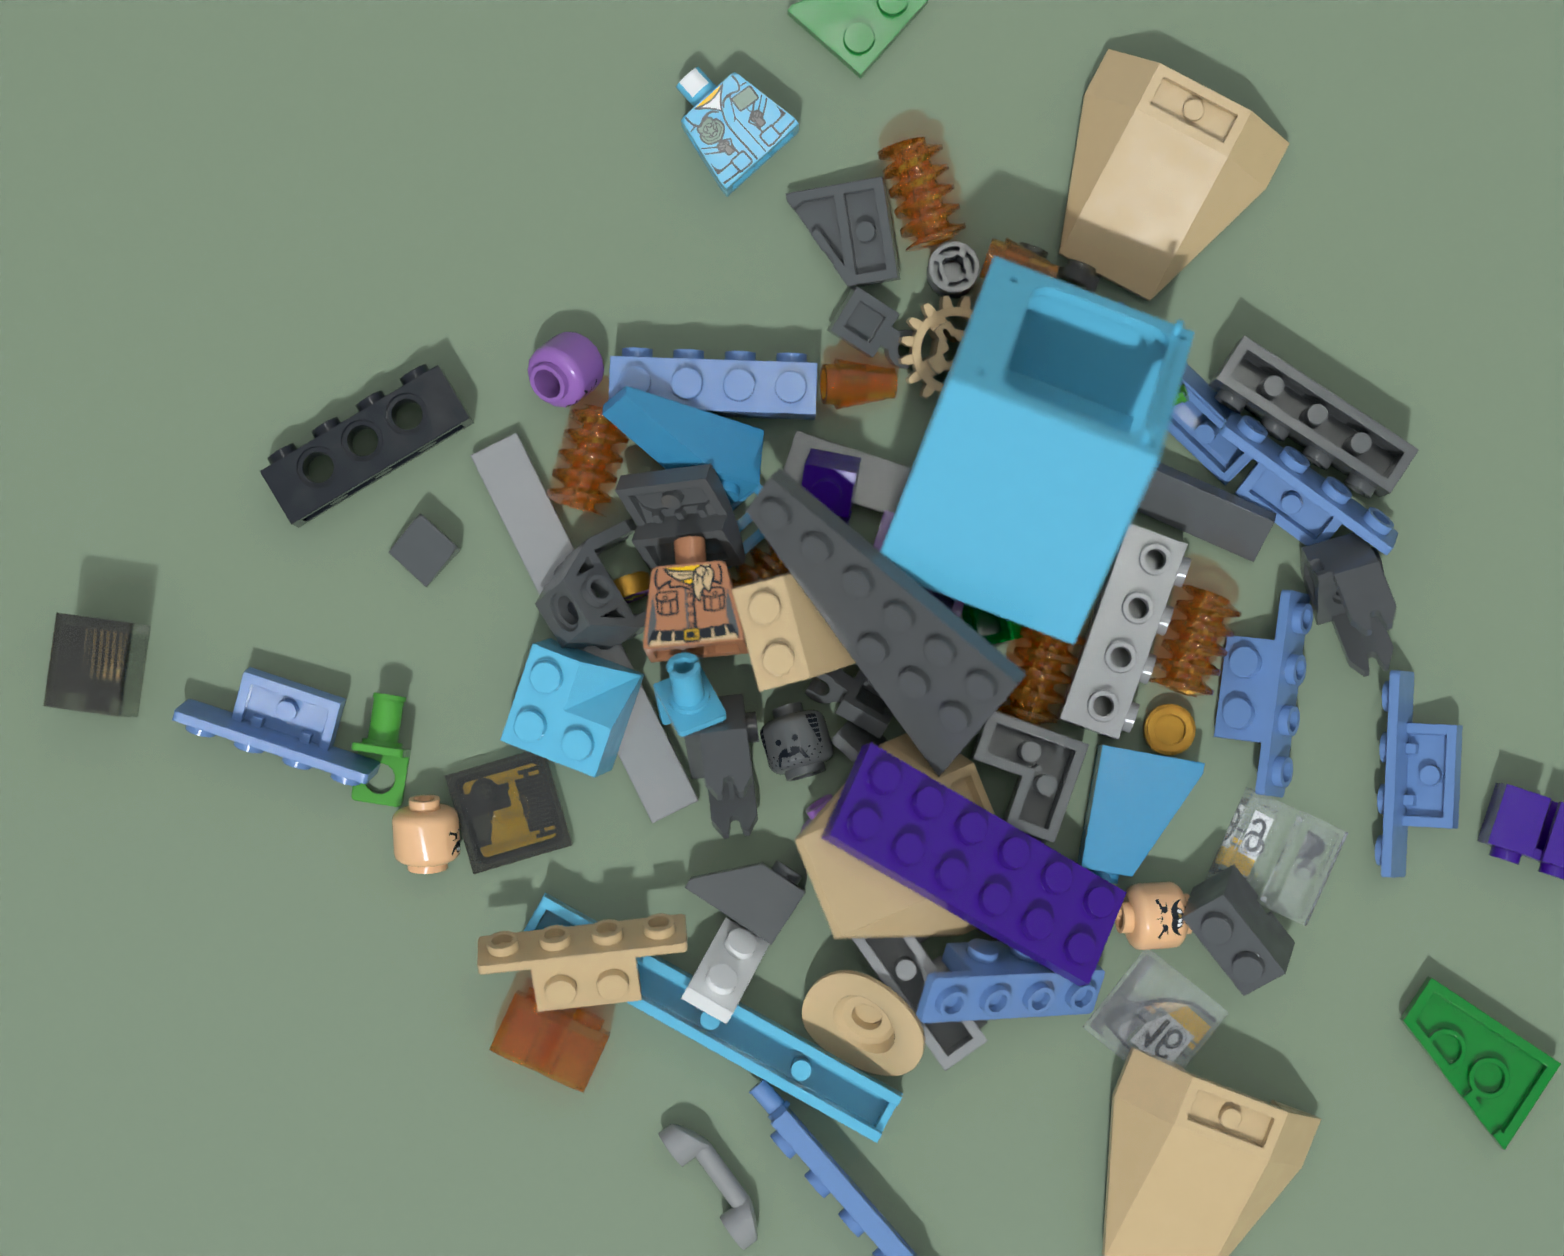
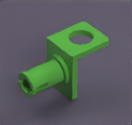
(384, 747)

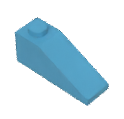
(690, 437)

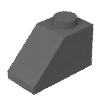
(752, 895)

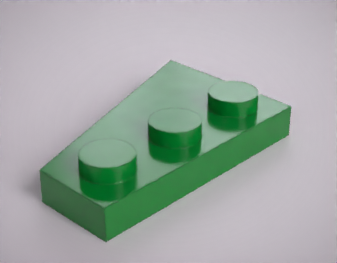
(1480, 1058)

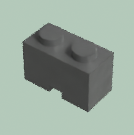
(1238, 931)

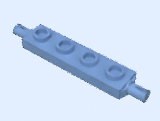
(828, 1175)

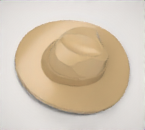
(863, 1023)

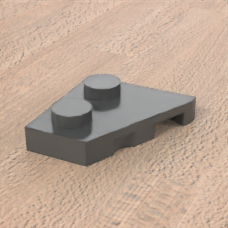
(852, 229)

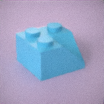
(572, 707)

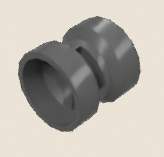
(949, 277)

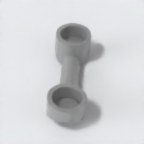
(687, 1145)

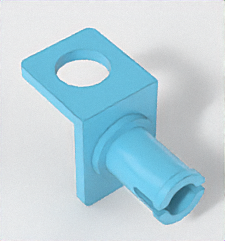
(687, 696)

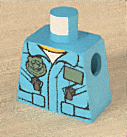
(733, 126)

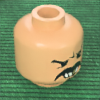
(426, 835)
(1153, 916)

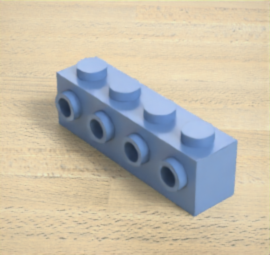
(719, 386)

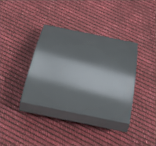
(680, 505)

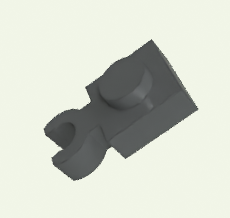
(868, 325)

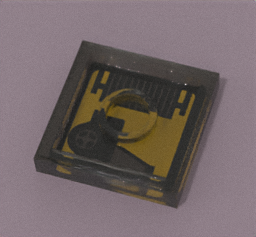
(508, 810)

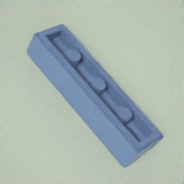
(1198, 426)

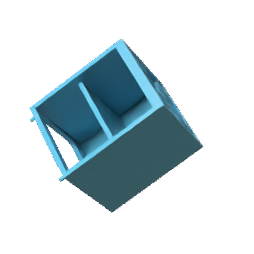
(1038, 449)

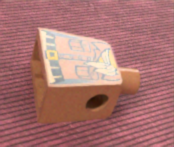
(692, 607)

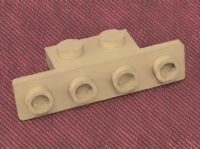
(586, 961)

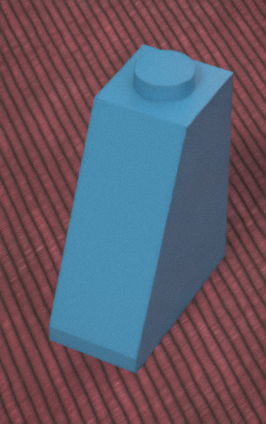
(1130, 807)

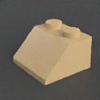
(786, 633)

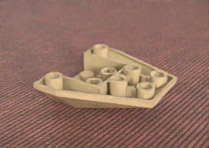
(1159, 172)
(862, 899)
(1193, 1161)

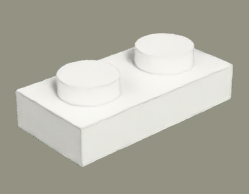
(725, 970)

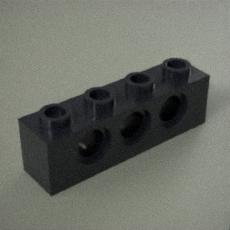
(441, 418)

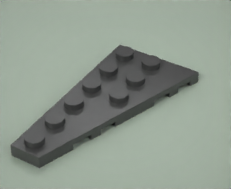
(911, 648)

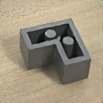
(1045, 770)

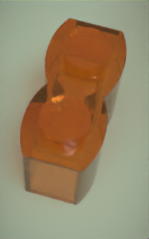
(551, 1041)

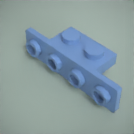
(1300, 497)
(1262, 691)
(284, 721)
(1419, 774)
(1000, 983)

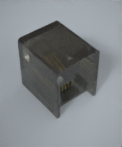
(96, 665)

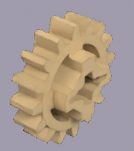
(938, 329)

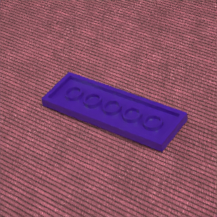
(974, 864)

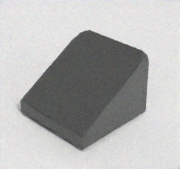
(424, 550)
(851, 738)

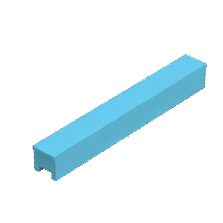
(752, 1040)

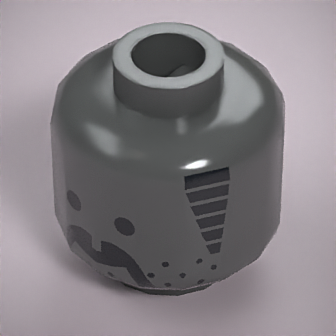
(796, 742)

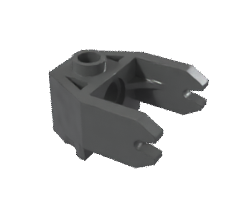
(1351, 591)
(600, 620)
(724, 761)

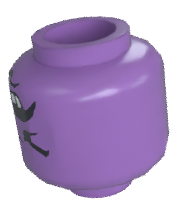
(565, 369)

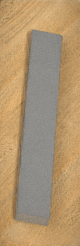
(544, 546)

